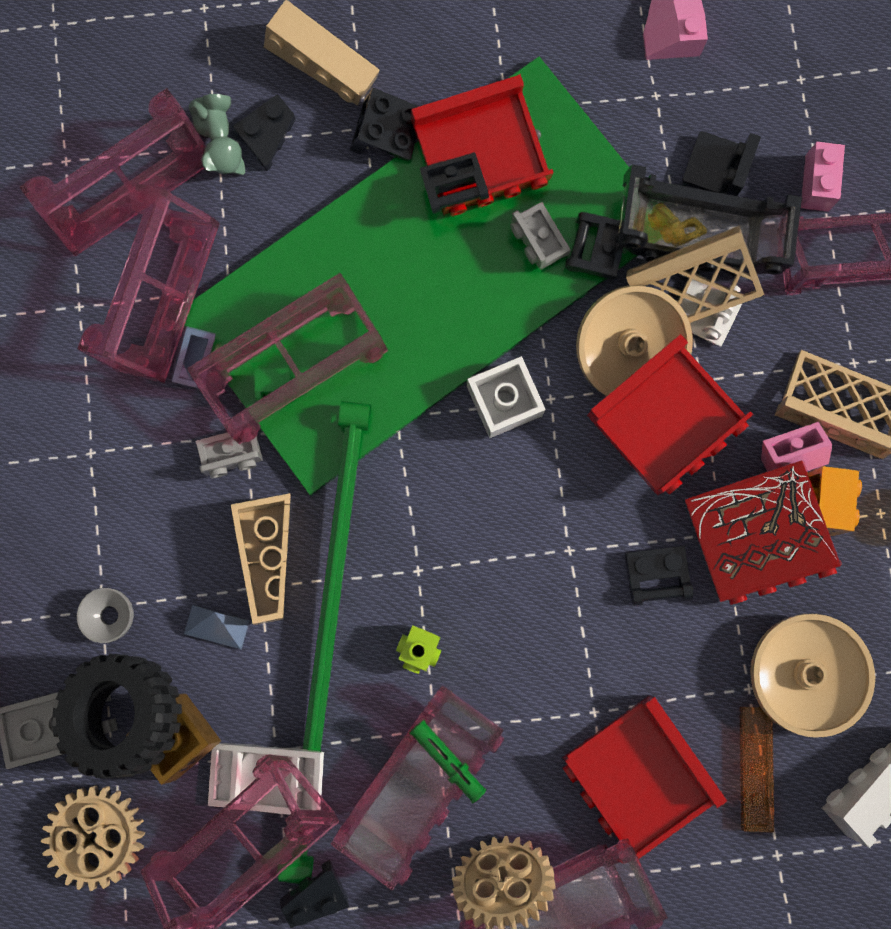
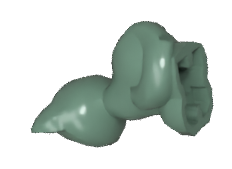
(211, 122)

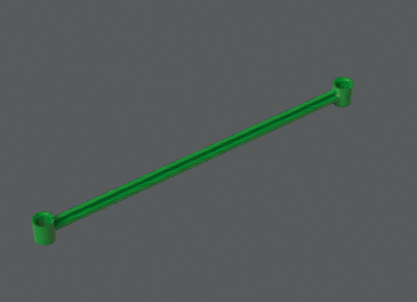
(353, 418)

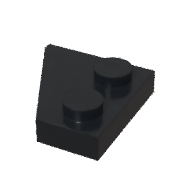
(266, 129)
(314, 898)

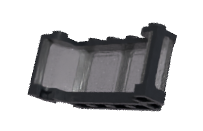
(766, 225)

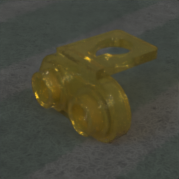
(671, 228)

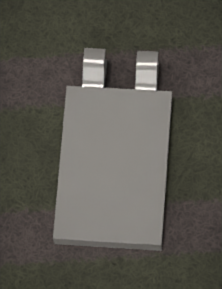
(28, 730)

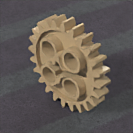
(74, 858)
(497, 874)

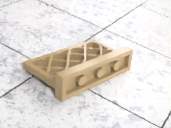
(693, 256)
(838, 426)

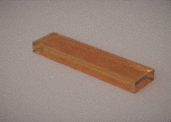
(756, 770)

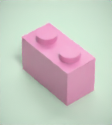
(822, 176)
(804, 444)

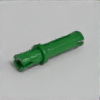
(472, 788)

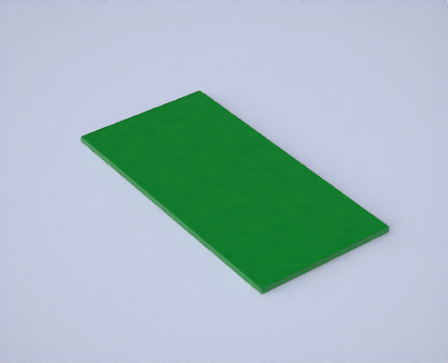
(434, 285)

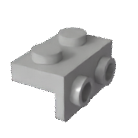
(540, 236)
(224, 453)

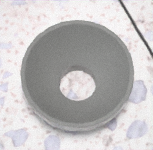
(91, 610)

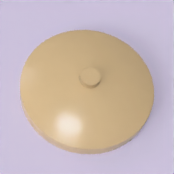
(626, 332)
(812, 675)

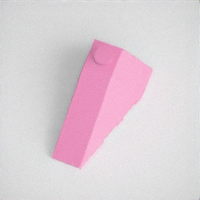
(675, 29)

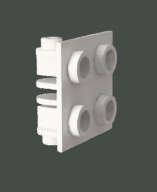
(716, 326)

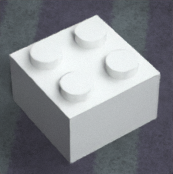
(505, 397)

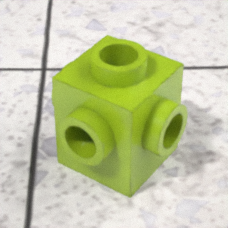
(418, 637)

